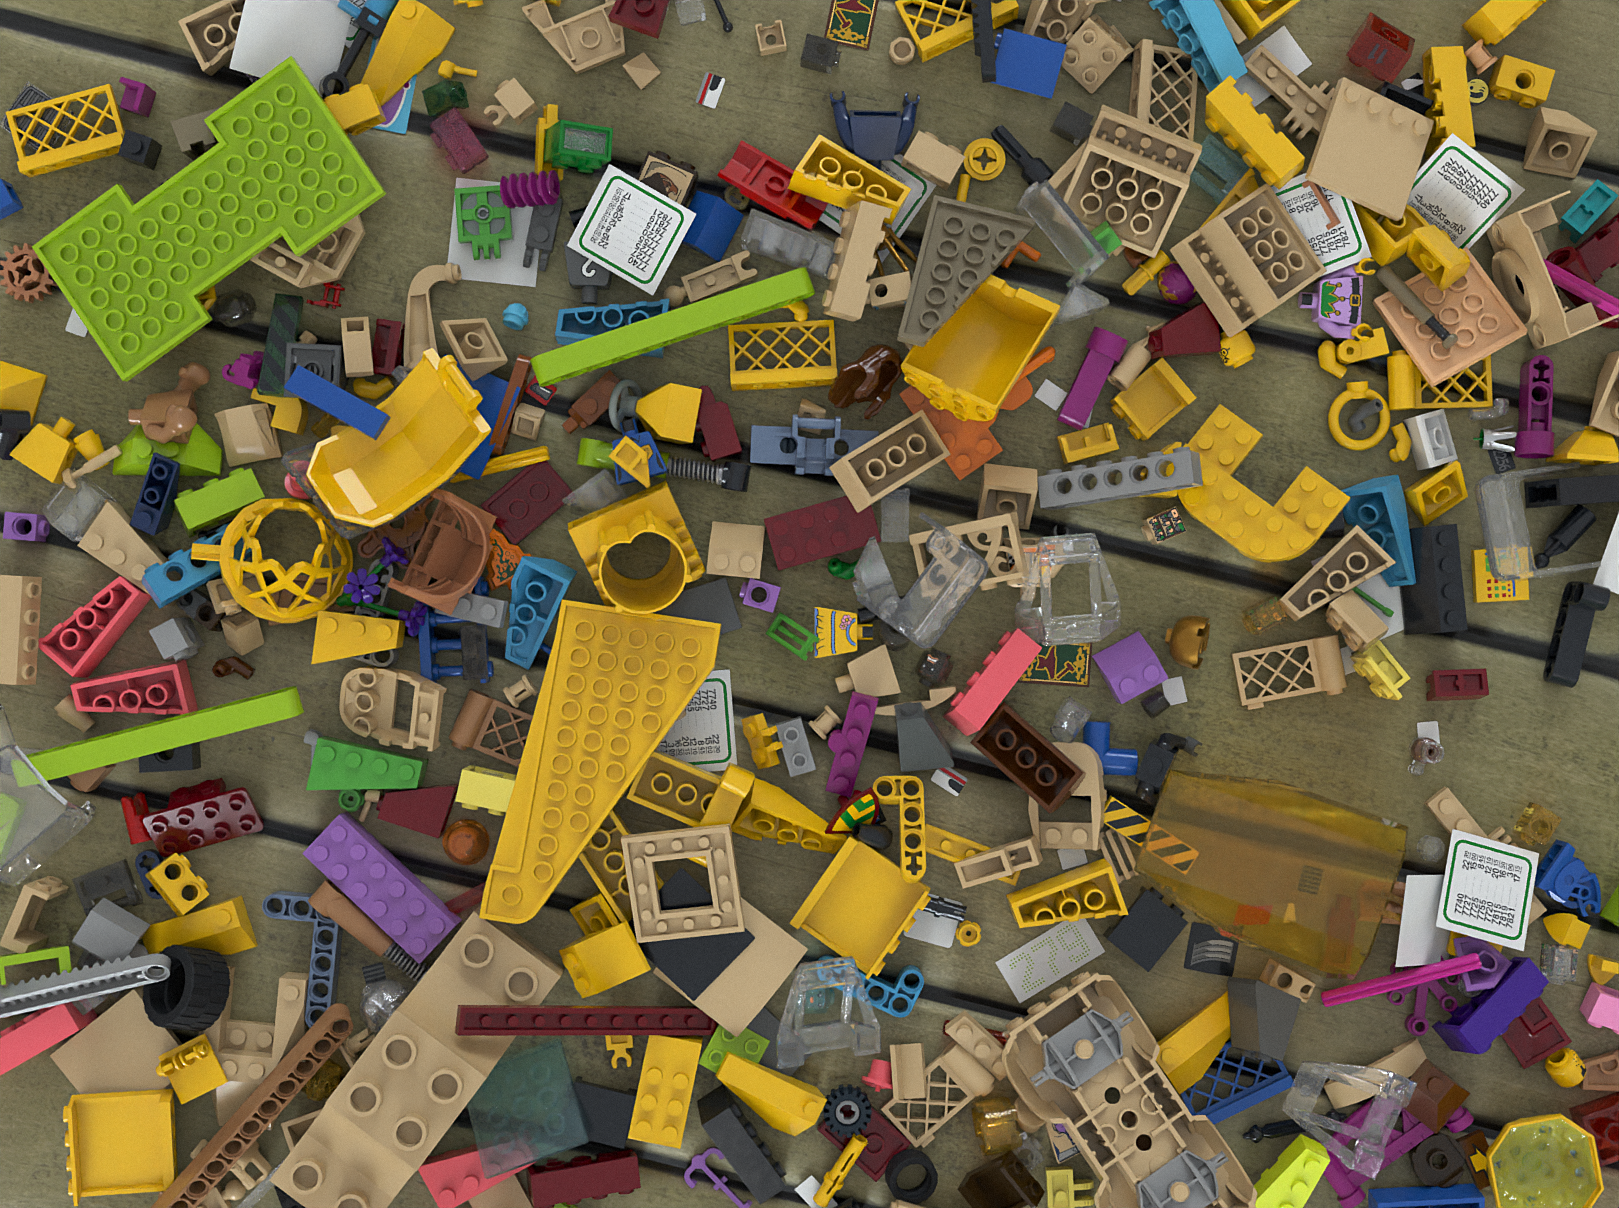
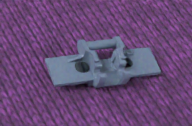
(808, 455)

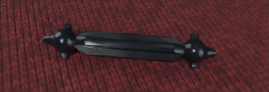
(1284, 1128)

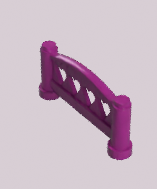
(1347, 1181)

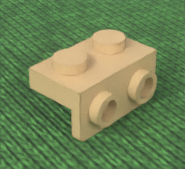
(223, 599)

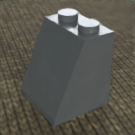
(1260, 1018)

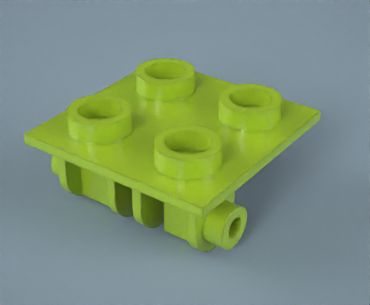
(746, 1045)

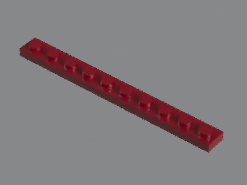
(581, 1020)

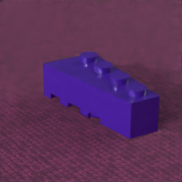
(1491, 1012)

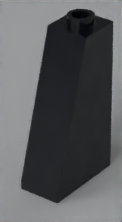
(1572, 491)

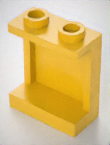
(1152, 400)

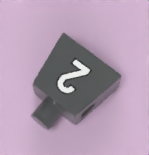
(586, 275)

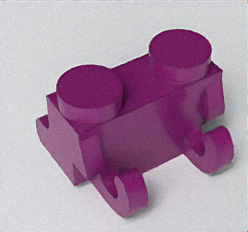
(246, 370)

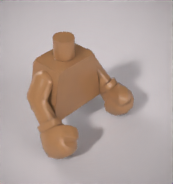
(172, 413)

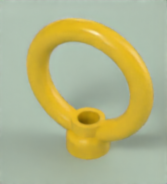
(1358, 390)

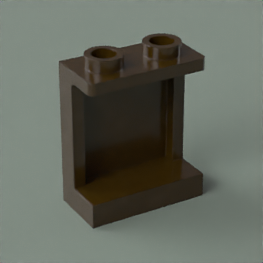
(1001, 1184)

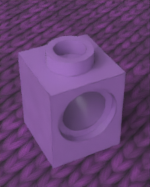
(15, 523)
(770, 601)

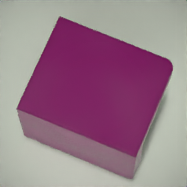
(137, 97)

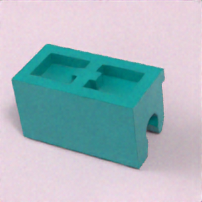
(1587, 210)

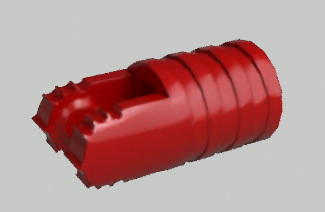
(134, 817)

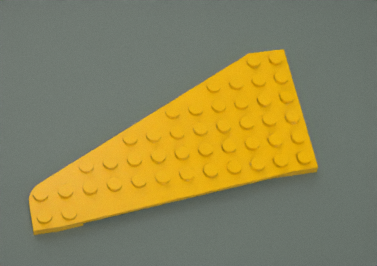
(598, 718)

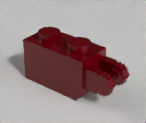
(717, 427)

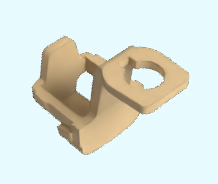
(251, 1155)

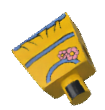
(838, 632)

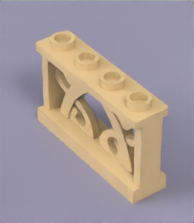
(994, 529)

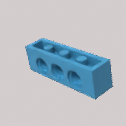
(166, 591)

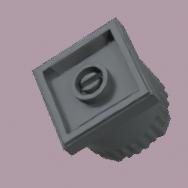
(319, 359)

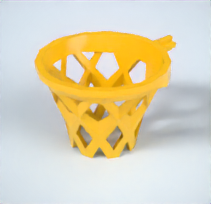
(233, 569)

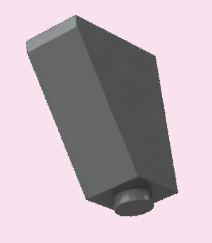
(920, 740)

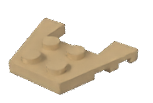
(582, 39)

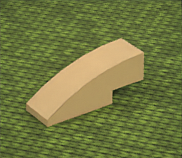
(999, 861)

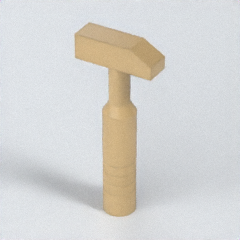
(93, 464)

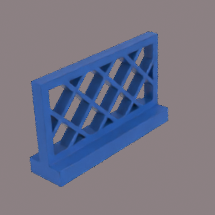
(1242, 1099)

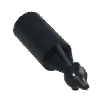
(1565, 534)

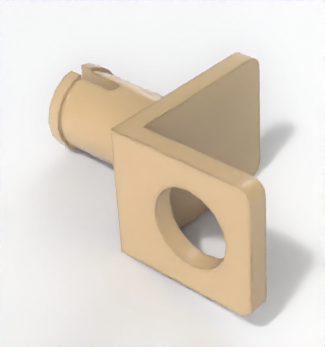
(355, 1044)

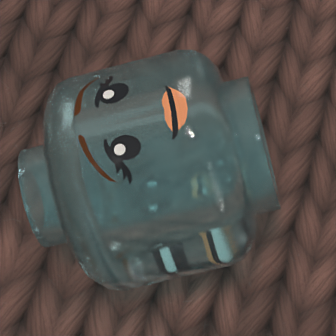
(819, 1000)

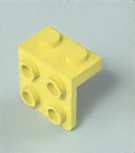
(1381, 671)

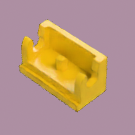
(1087, 443)

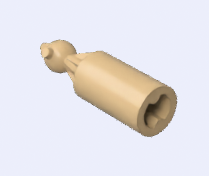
(1131, 363)

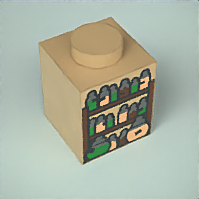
(1163, 526)

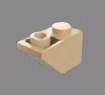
(357, 346)

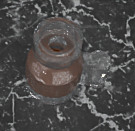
(1423, 752)

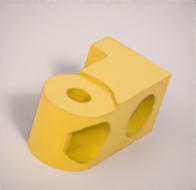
(1355, 351)

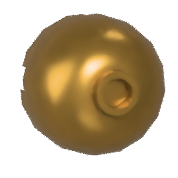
(1188, 640)

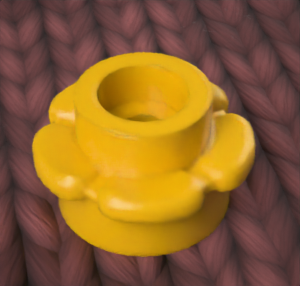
(972, 939)

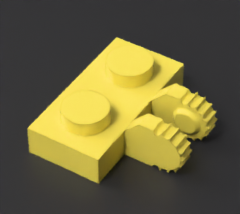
(1061, 1188)

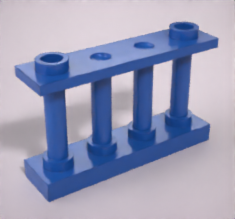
(430, 645)

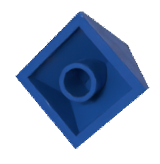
(712, 225)

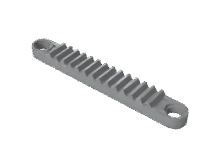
(82, 983)

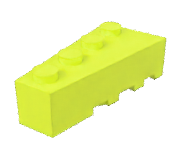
(1293, 1175)

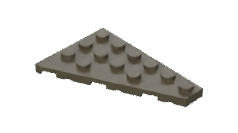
(955, 258)

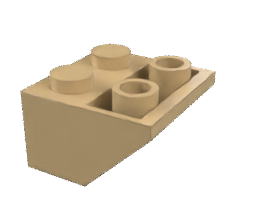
(1355, 621)

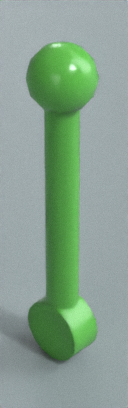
(1388, 612)

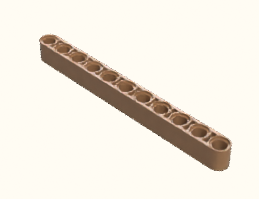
(204, 1174)

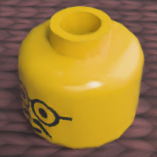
(1236, 349)

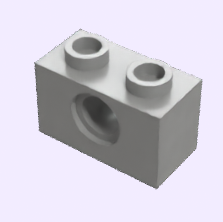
(177, 639)
(795, 746)

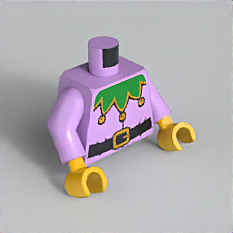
(1338, 302)

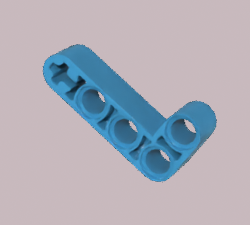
(890, 991)

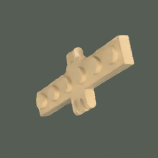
(1306, 104)
(1454, 816)

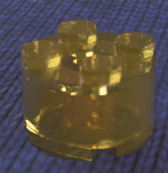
(995, 1125)

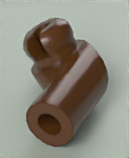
(232, 665)

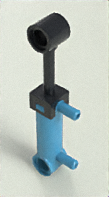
(371, 22)

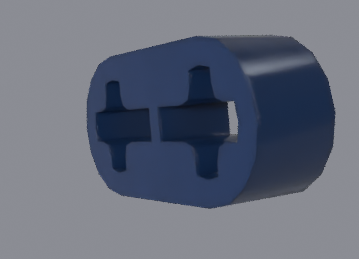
(142, 870)

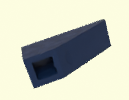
(157, 496)

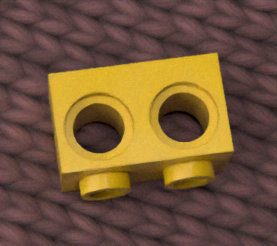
(172, 889)

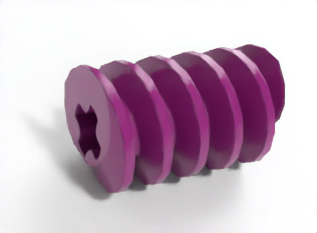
(530, 190)

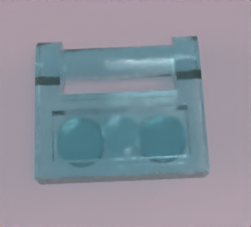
(1222, 164)

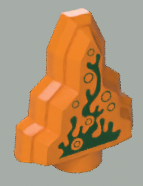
(502, 561)

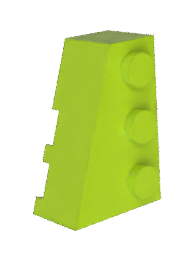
(217, 500)

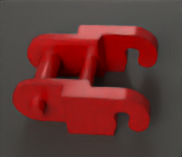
(324, 303)

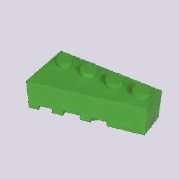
(353, 765)

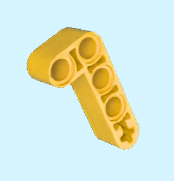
(726, 800)
(906, 828)

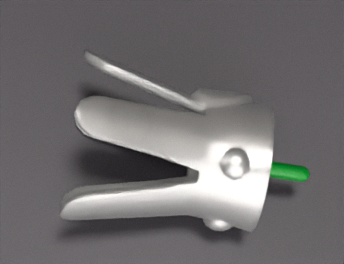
(1488, 437)

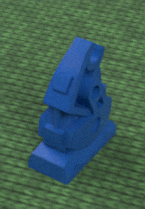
(1567, 876)

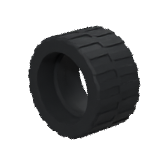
(193, 991)

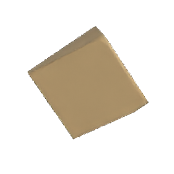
(527, 421)

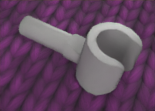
(311, 738)

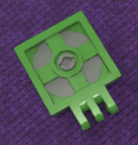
(482, 219)

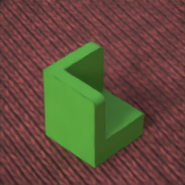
(1106, 237)

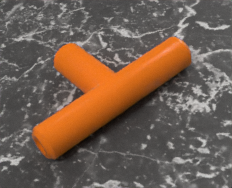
(1024, 249)

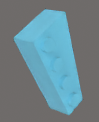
(1204, 37)

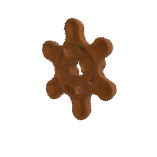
(404, 537)

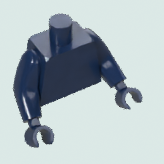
(872, 133)

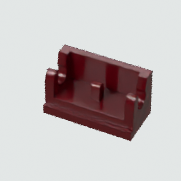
(388, 346)
(1457, 684)

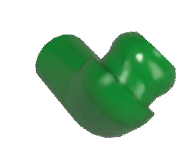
(841, 569)

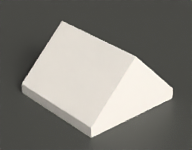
(1430, 439)

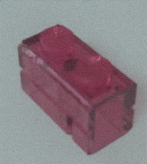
(458, 140)

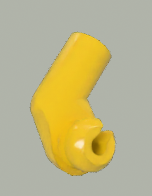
(800, 310)
(1328, 361)
(370, 390)
(1403, 444)

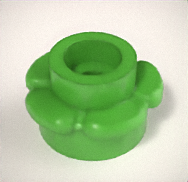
(351, 806)

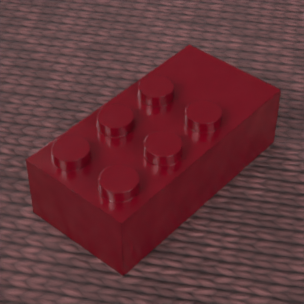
(819, 532)

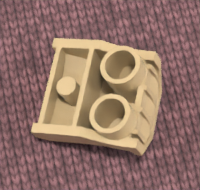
(249, 434)

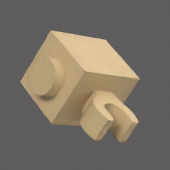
(513, 102)

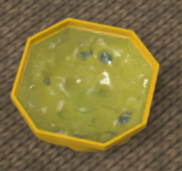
(1544, 1164)

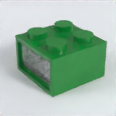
(578, 146)

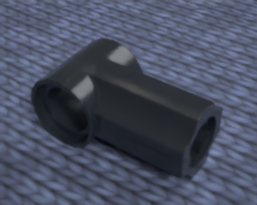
(12, 428)

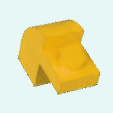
(289, 414)

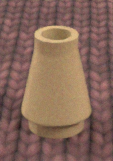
(67, 711)

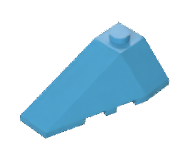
(1381, 513)
(534, 603)

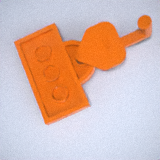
(971, 440)

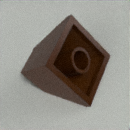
(1435, 1096)

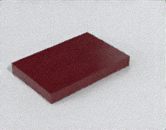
(527, 500)
(882, 1138)

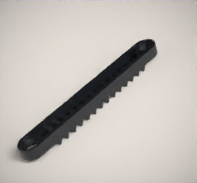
(984, 38)

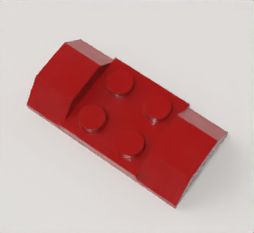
(767, 184)

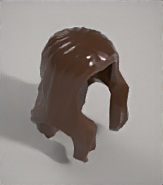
(867, 379)

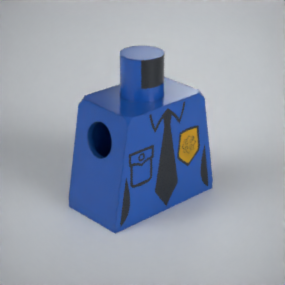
(646, 442)

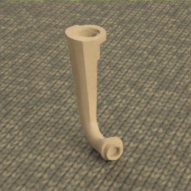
(419, 325)

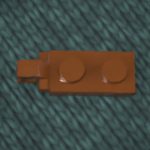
(591, 404)

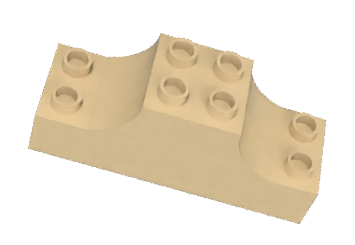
(415, 1073)

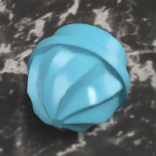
(515, 316)

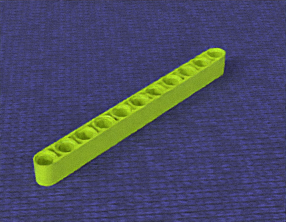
(672, 327)
(167, 733)

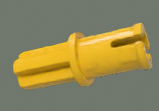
(1145, 273)

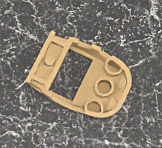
(370, 701)
(1075, 833)

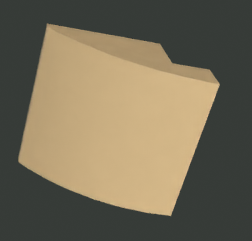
(1131, 179)
(1248, 260)
(752, 977)

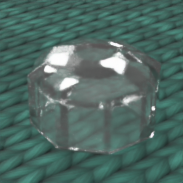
(1431, 848)

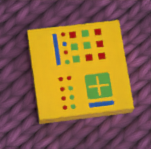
(1489, 589)

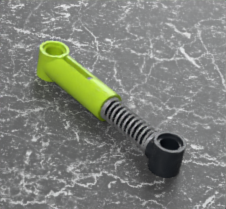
(729, 475)

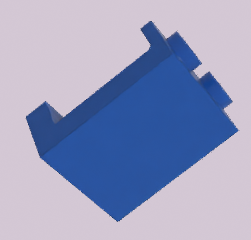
(1028, 62)

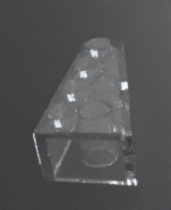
(788, 243)

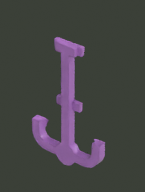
(698, 1162)

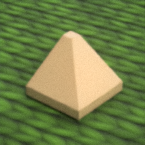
(641, 70)
(810, 410)

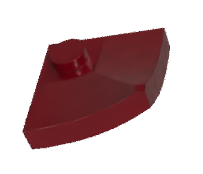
(1535, 1034)

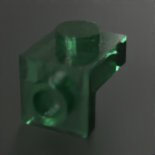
(444, 97)

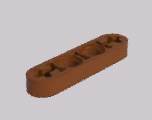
(518, 378)

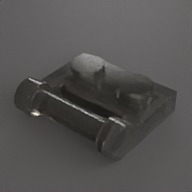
(105, 881)

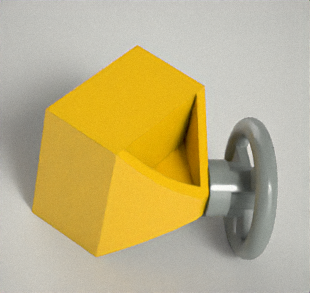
(665, 412)

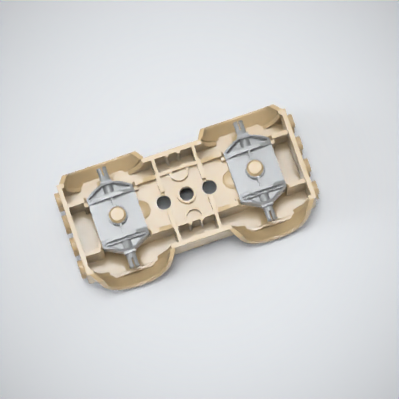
(1096, 1040)

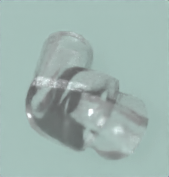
(1489, 413)

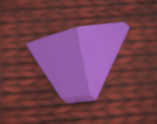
(1492, 962)

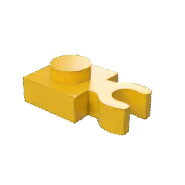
(620, 1044)

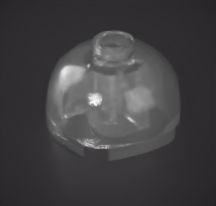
(380, 1002)

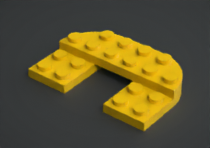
(1243, 517)

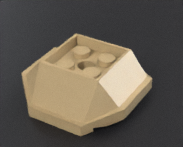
(319, 264)

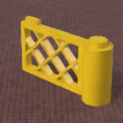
(1406, 386)

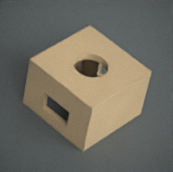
(775, 30)

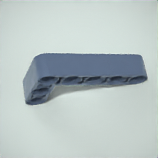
(320, 947)

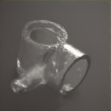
(1069, 720)

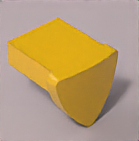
(1566, 929)
(1602, 968)

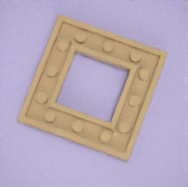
(711, 841)

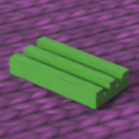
(806, 646)

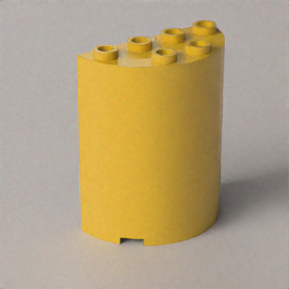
(980, 350)

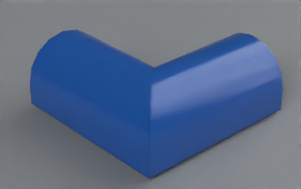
(1114, 760)

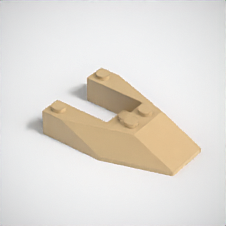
(253, 1049)

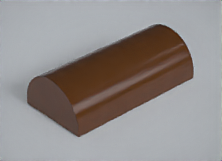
(1028, 758)

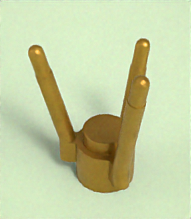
(887, 243)

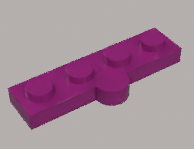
(850, 743)

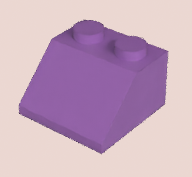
(1129, 667)

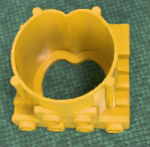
(620, 523)

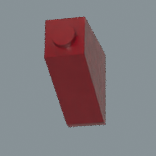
(1187, 334)
(419, 808)

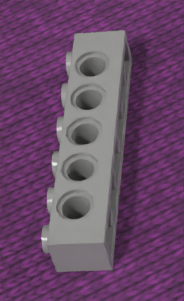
(1186, 475)

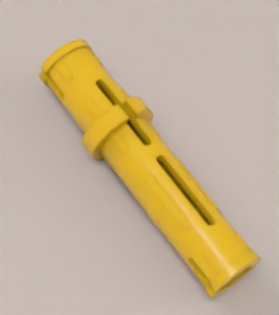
(834, 1179)

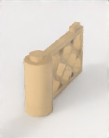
(1324, 662)
(967, 1075)

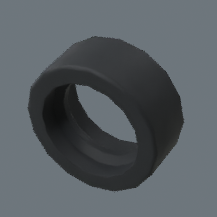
(902, 1160)

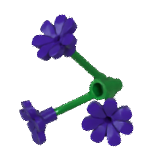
(362, 588)

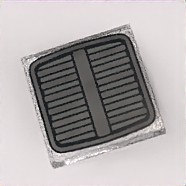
(28, 96)

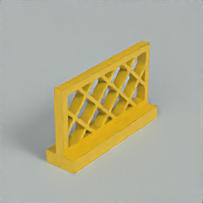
(953, 35)
(67, 154)
(782, 377)

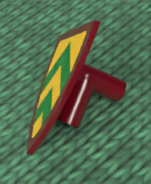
(861, 808)

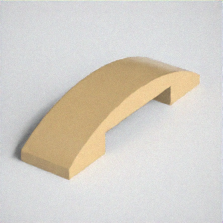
(935, 697)
(1403, 1061)

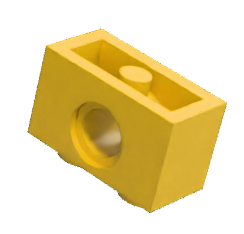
(1534, 77)

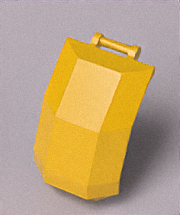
(420, 448)

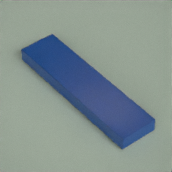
(337, 402)

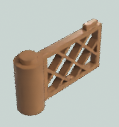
(473, 724)

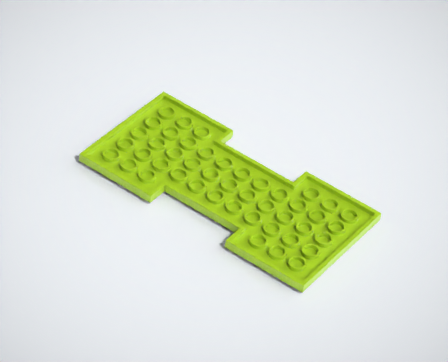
(272, 175)

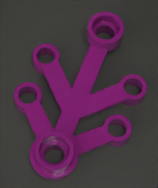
(1421, 999)

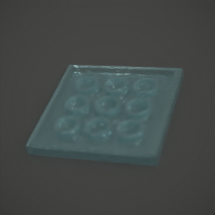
(526, 1110)

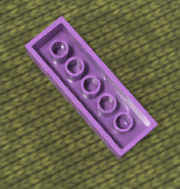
(382, 886)

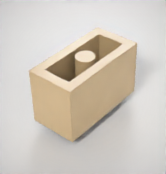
(933, 159)

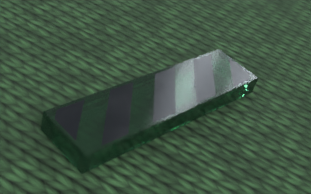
(282, 330)

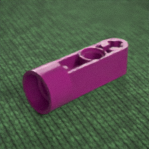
(1103, 350)
(1535, 439)

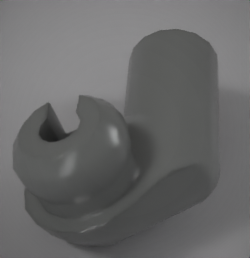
(1364, 411)

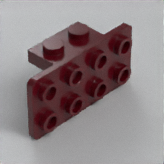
(202, 817)

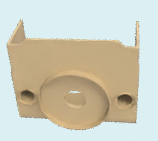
(1520, 252)

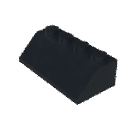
(1437, 597)

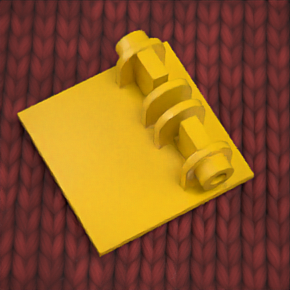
(192, 1069)

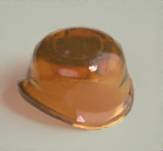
(466, 842)

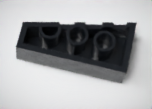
(741, 1144)

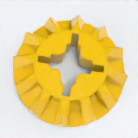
(993, 151)

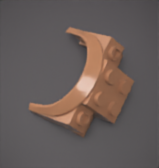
(448, 554)

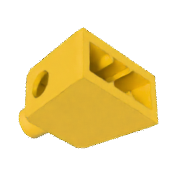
(48, 450)

